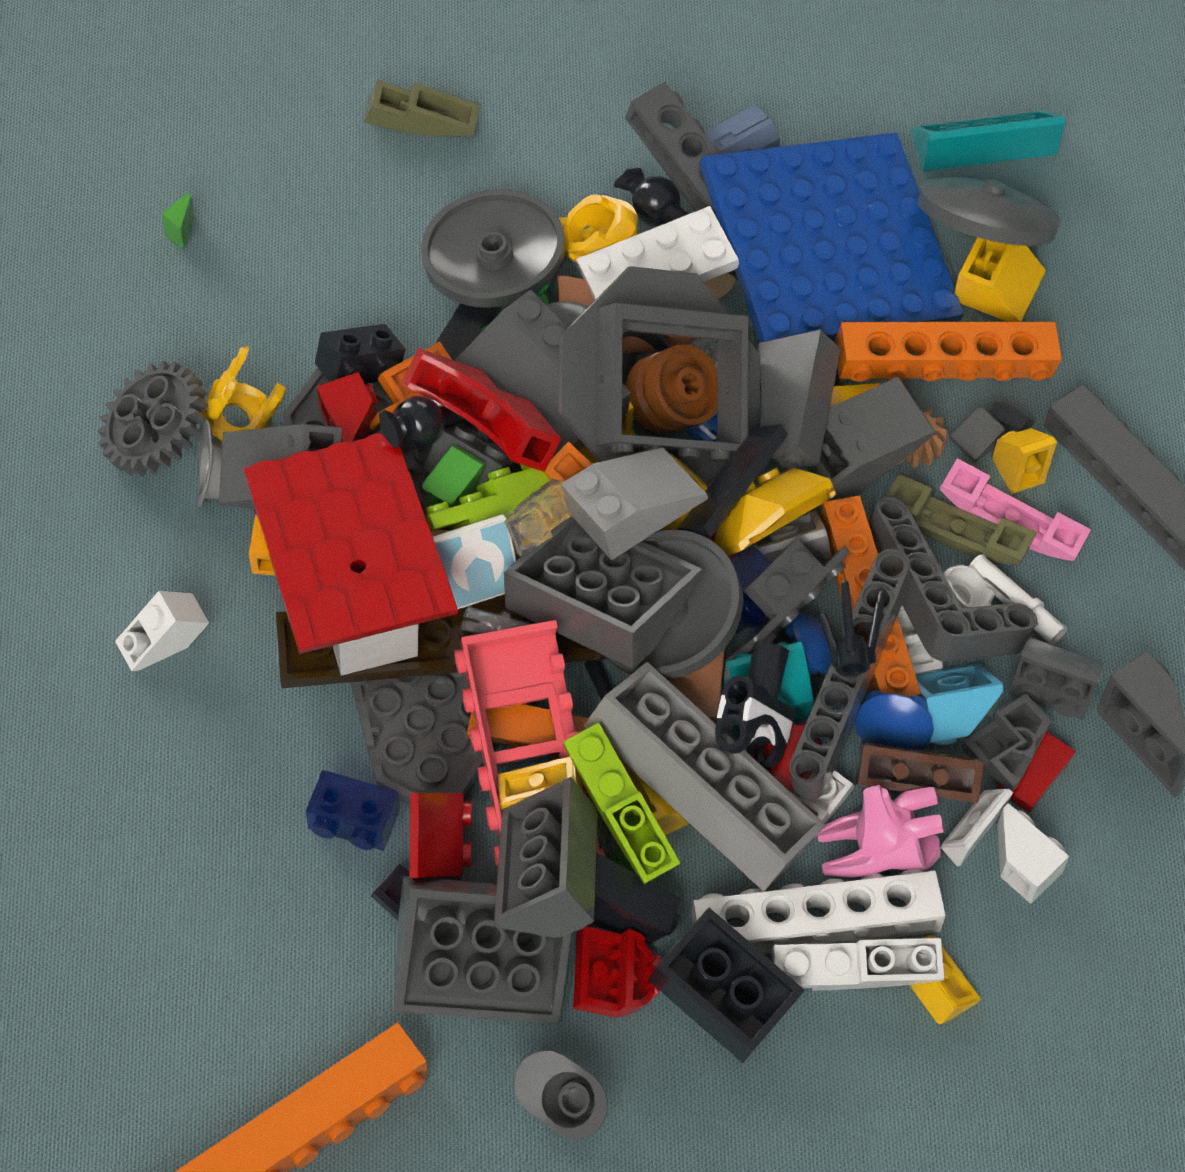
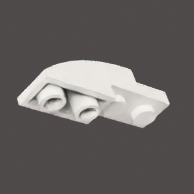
(862, 963)

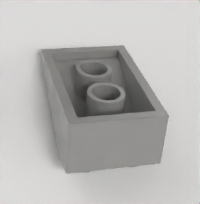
(630, 498)

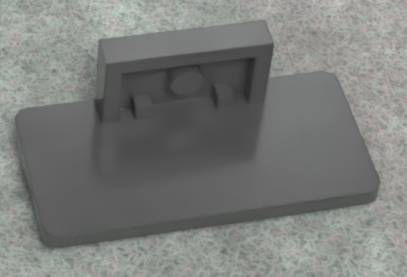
(784, 588)

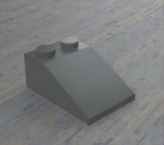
(1148, 717)

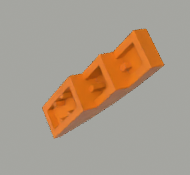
(523, 726)

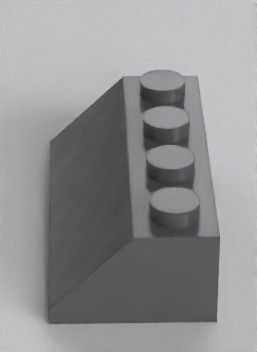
(547, 862)

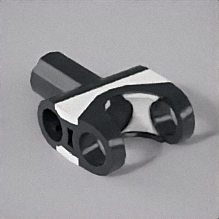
(757, 707)

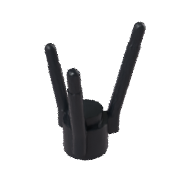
(852, 653)

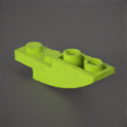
(493, 498)
(620, 804)

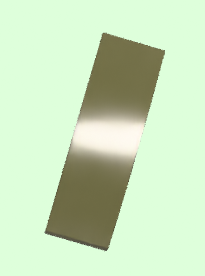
(420, 111)

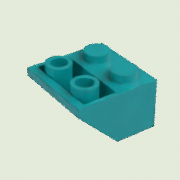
(795, 683)

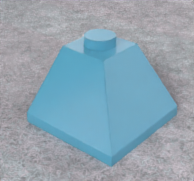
(958, 699)

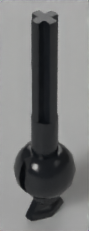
(653, 198)
(417, 422)

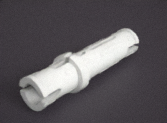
(1009, 592)

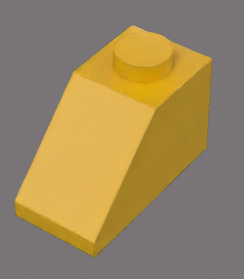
(1024, 458)

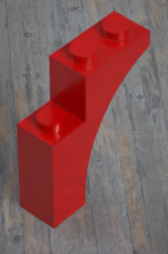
(502, 416)

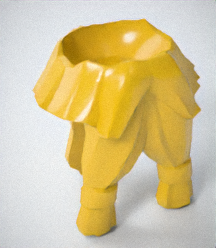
(229, 392)

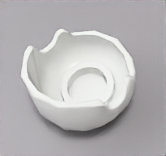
(968, 586)

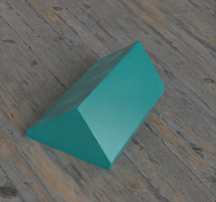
(988, 140)

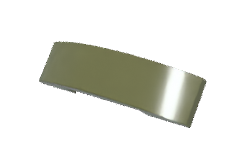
(960, 529)

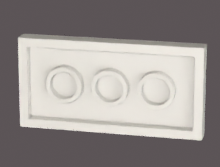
(683, 245)

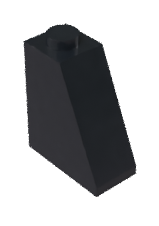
(627, 903)

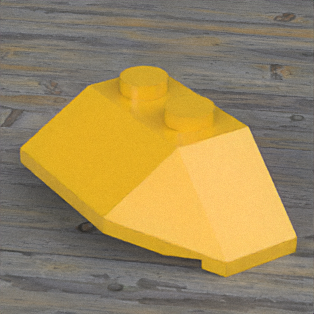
(771, 505)

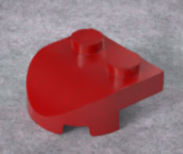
(612, 972)

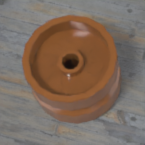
(673, 389)

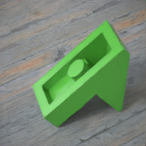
(453, 477)

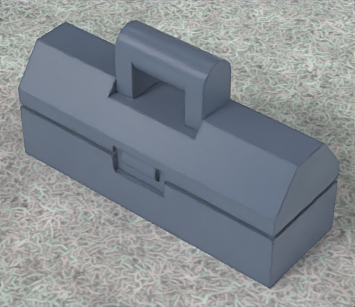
(744, 133)

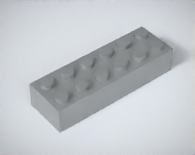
(716, 791)

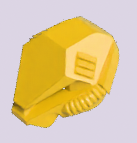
(609, 223)

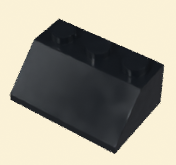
(725, 984)

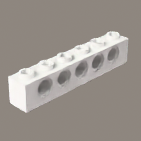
(881, 920)

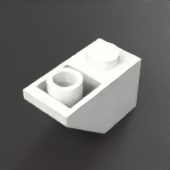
(161, 629)
(1026, 855)

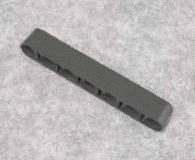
(848, 689)

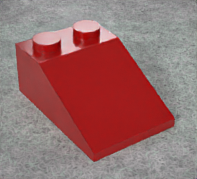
(437, 834)

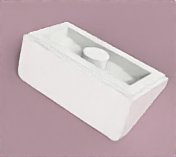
(975, 824)

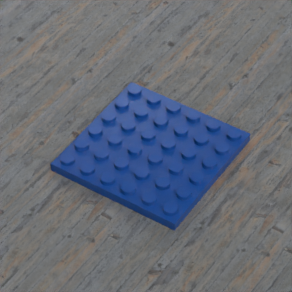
(829, 236)

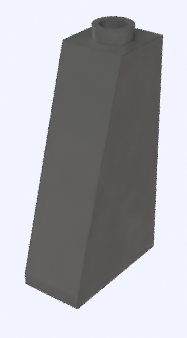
(797, 393)

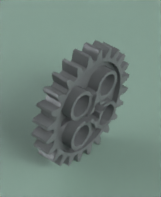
(152, 418)

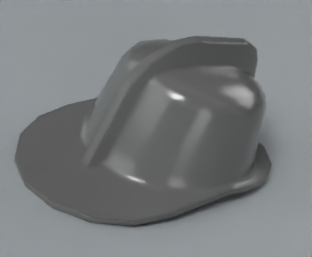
(561, 1094)

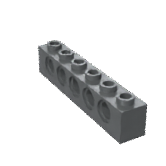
(667, 144)

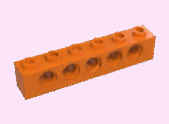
(964, 340)
(849, 527)

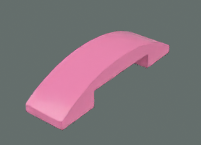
(970, 492)

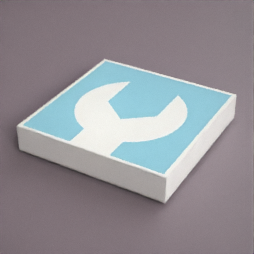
(476, 559)

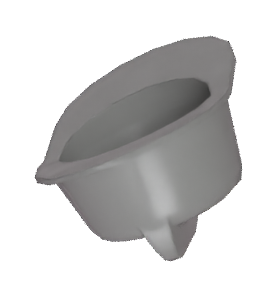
(209, 465)

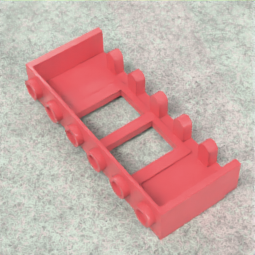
(506, 671)

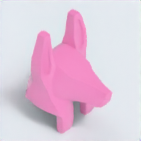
(886, 834)

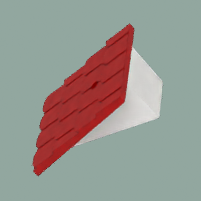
(351, 551)

